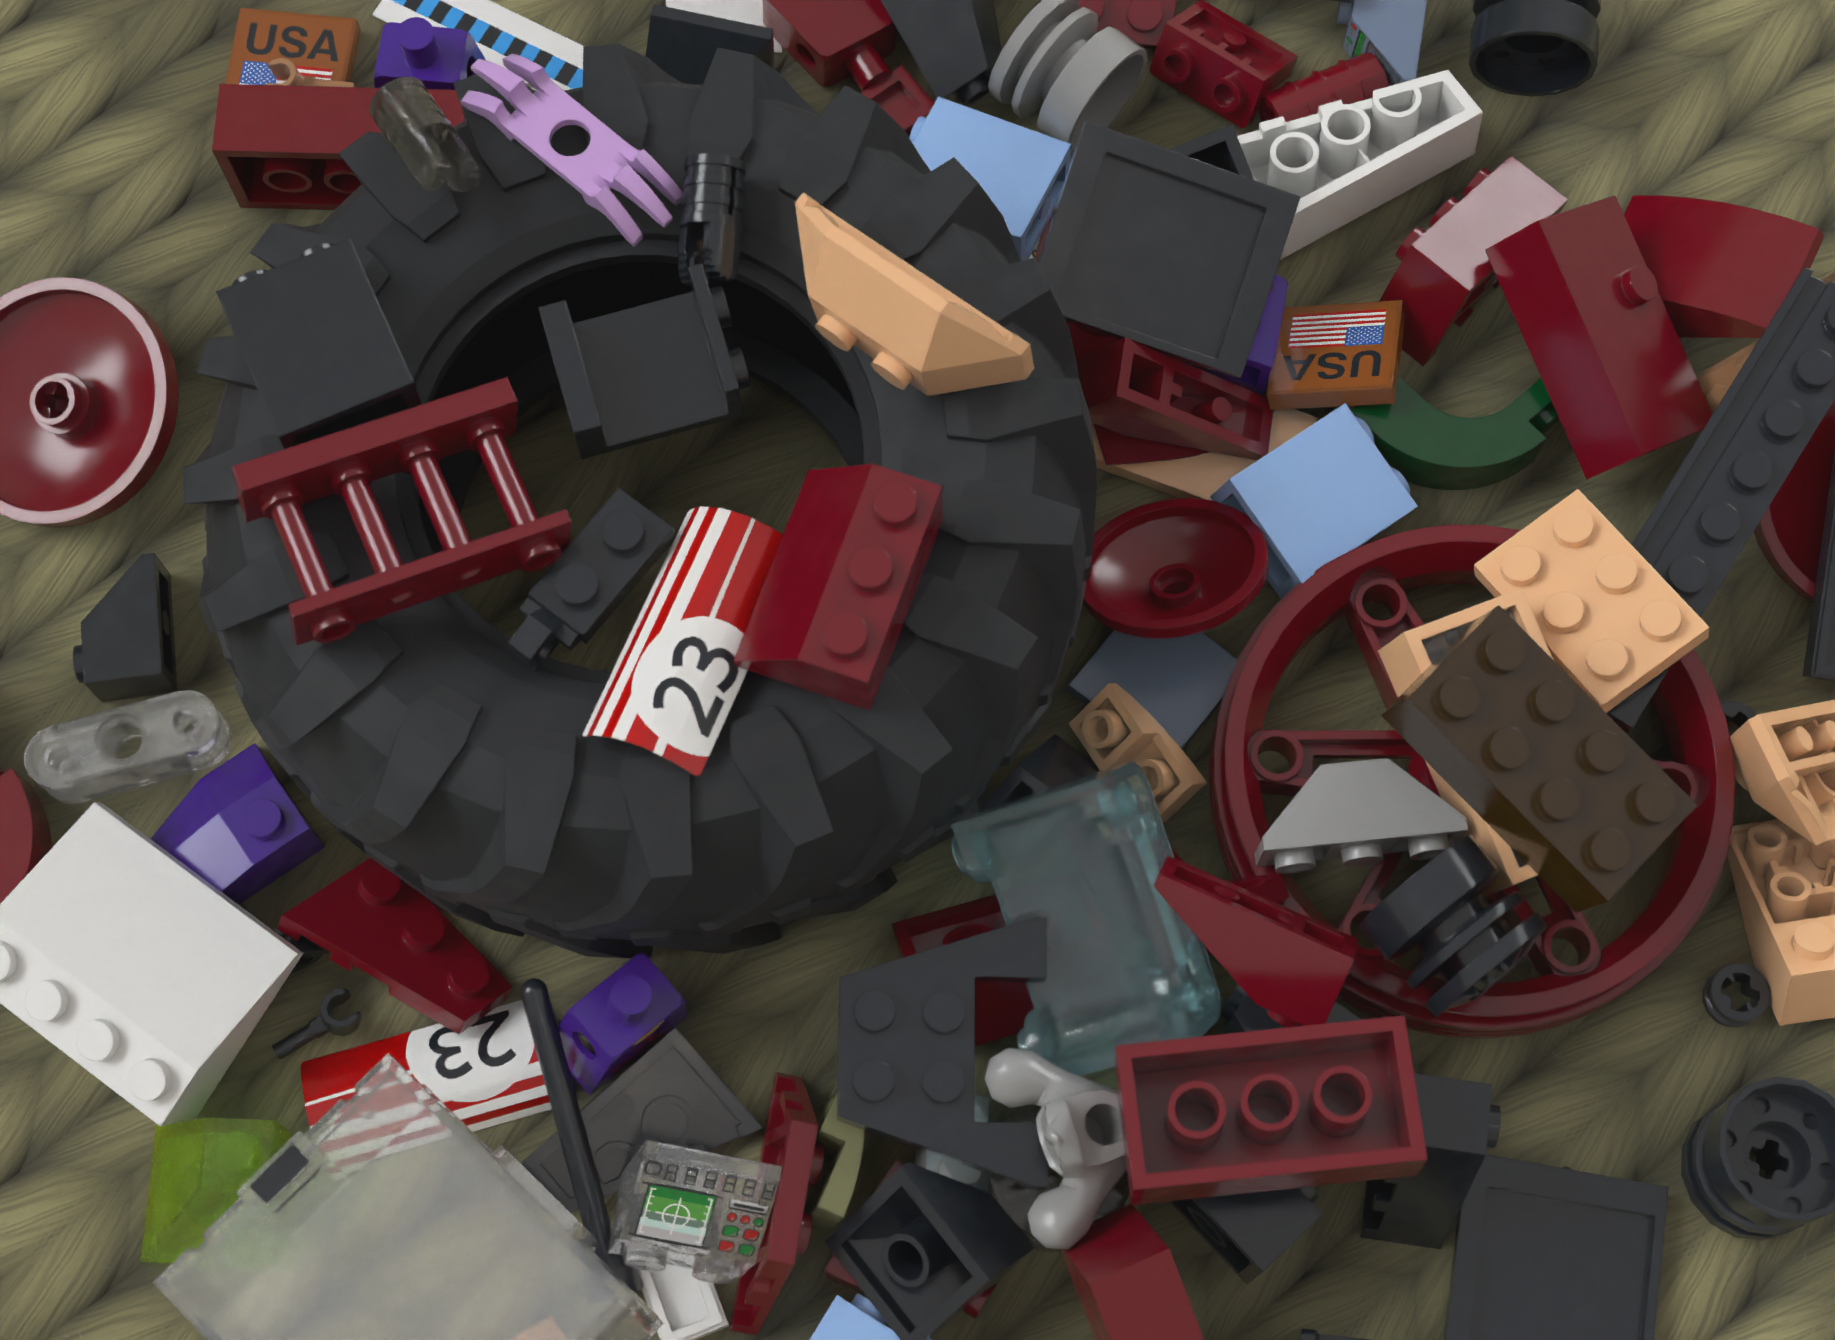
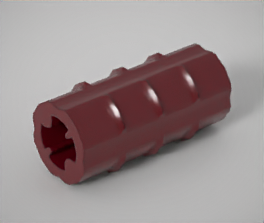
(1345, 81)

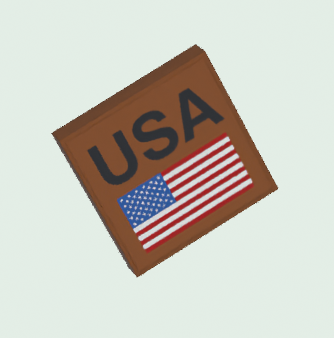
(314, 43)
(1337, 355)

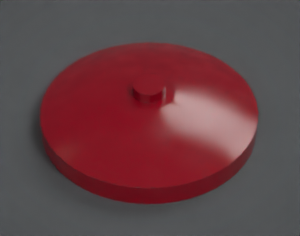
(80, 401)

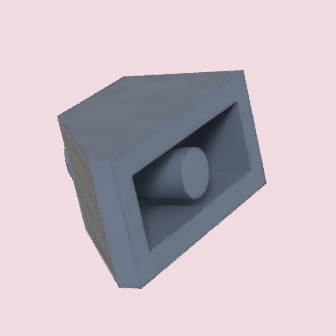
(1388, 31)

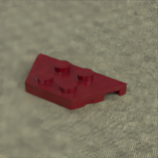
(790, 1144)

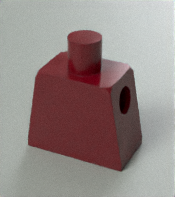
(834, 37)

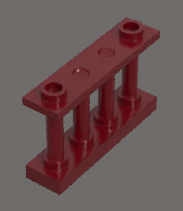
(412, 444)

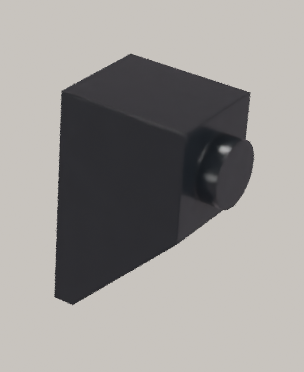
(130, 636)

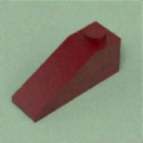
(1173, 402)
(1268, 949)

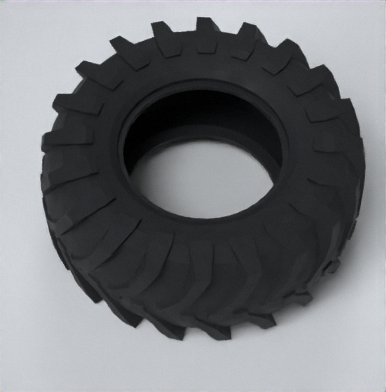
(478, 768)

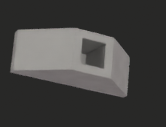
(1358, 816)

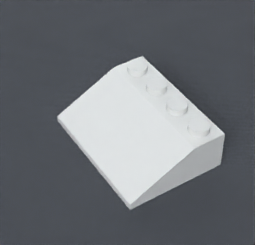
(137, 965)

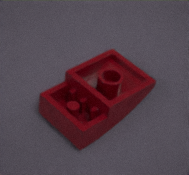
(1719, 262)

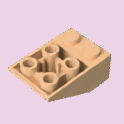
(1788, 916)

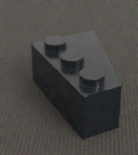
(1456, 1131)

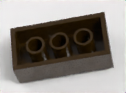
(1539, 761)

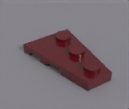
(403, 941)

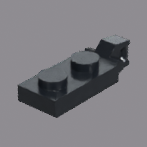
(590, 578)

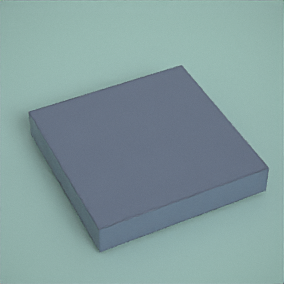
(1170, 678)

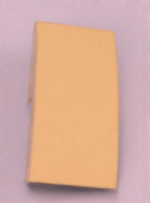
(1122, 731)

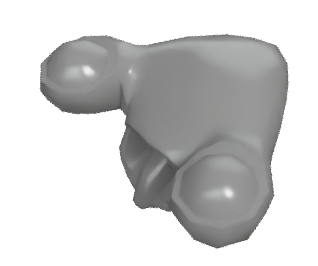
(1077, 1133)

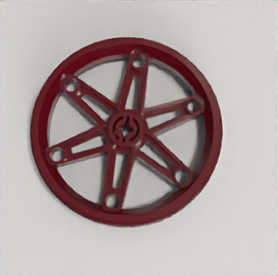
(1563, 993)

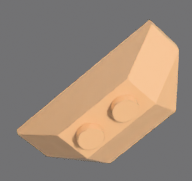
(899, 314)
(1790, 766)

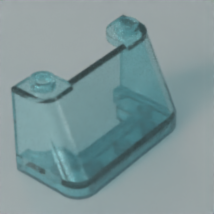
(1115, 948)

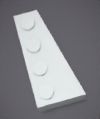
(1363, 151)

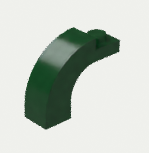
(1459, 451)

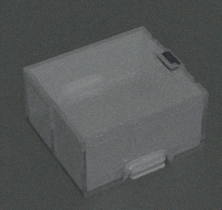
(399, 1232)

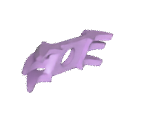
(604, 163)

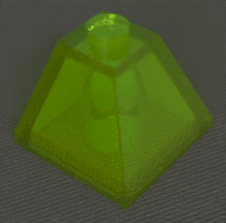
(196, 1178)

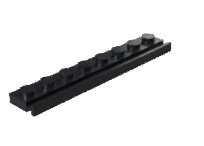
(1741, 458)

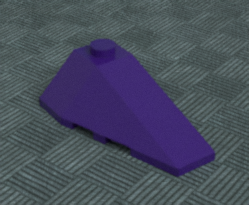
(239, 827)

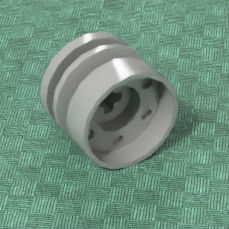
(1066, 70)

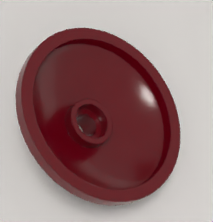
(1175, 568)

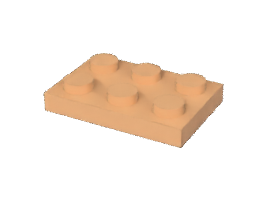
(1594, 600)

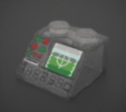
(692, 1211)

